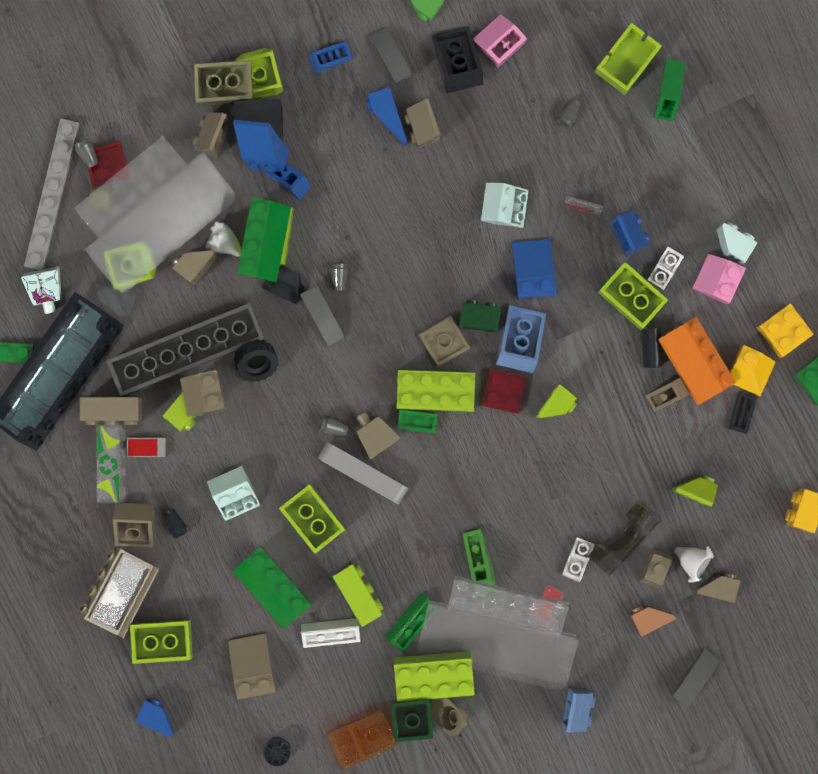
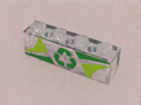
(110, 463)

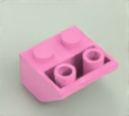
(500, 40)

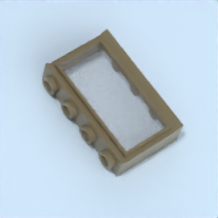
(118, 591)

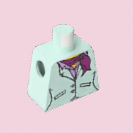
(43, 287)

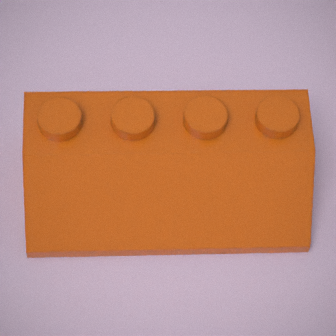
(697, 361)

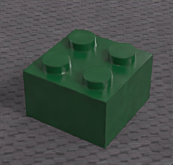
(480, 317)
(412, 720)

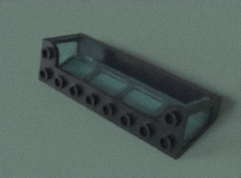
(56, 370)

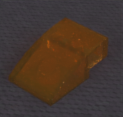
(361, 739)

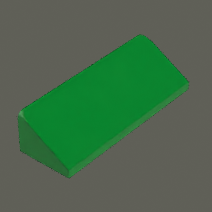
(409, 623)

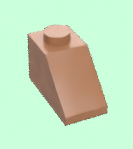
(649, 619)

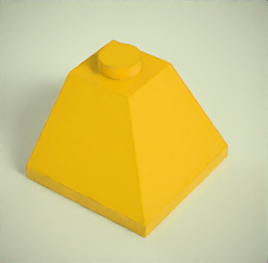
(751, 370)

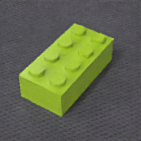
(435, 391)
(433, 676)

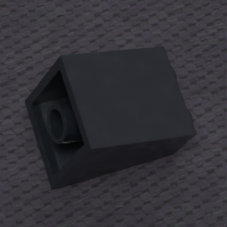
(262, 111)

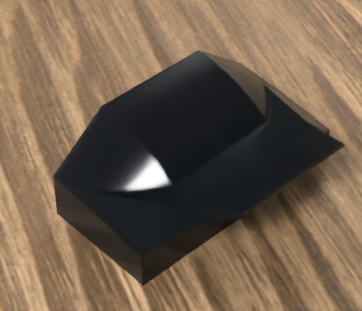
(287, 286)

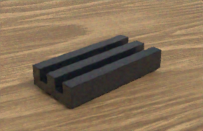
(731, 424)

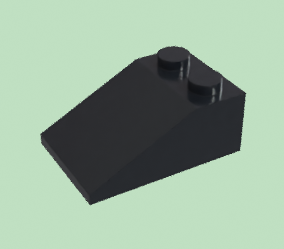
(457, 60)

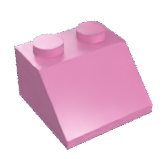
(719, 278)

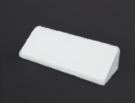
(330, 633)

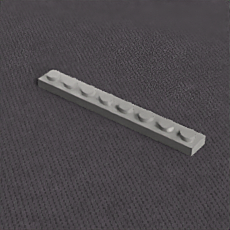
(52, 194)

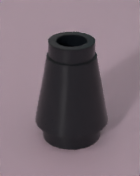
(175, 523)

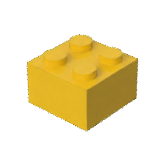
(784, 330)
(803, 511)

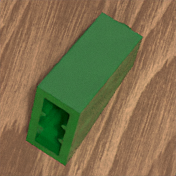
(670, 90)

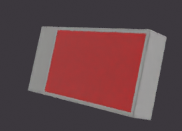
(146, 447)

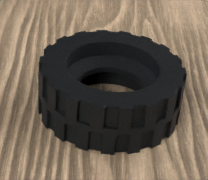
(252, 349)

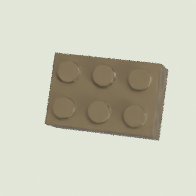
(111, 410)

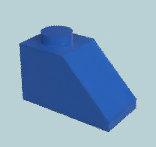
(155, 717)

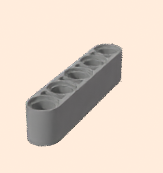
(363, 473)

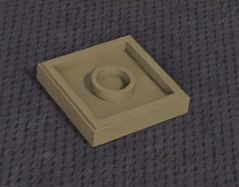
(444, 341)

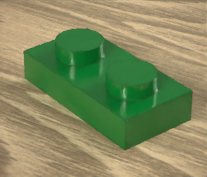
(15, 352)
(417, 421)

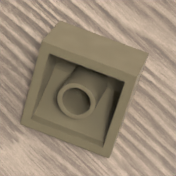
(422, 123)
(194, 264)
(203, 393)
(134, 524)

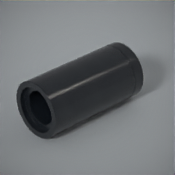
(651, 348)

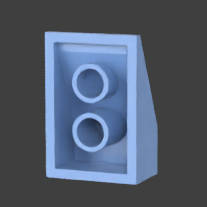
(521, 339)
(577, 710)

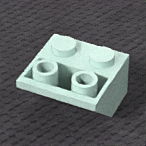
(504, 205)
(734, 244)
(233, 493)

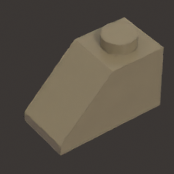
(667, 394)
(721, 587)

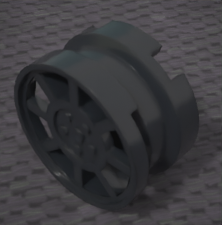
(277, 751)

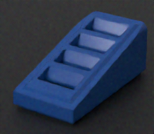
(332, 63)

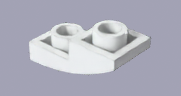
(665, 267)
(578, 559)

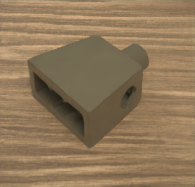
(375, 435)
(656, 568)

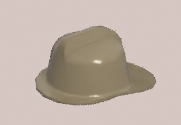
(448, 715)

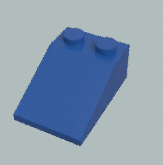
(260, 146)
(630, 233)
(533, 269)

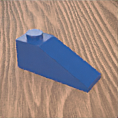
(384, 109)
(290, 181)

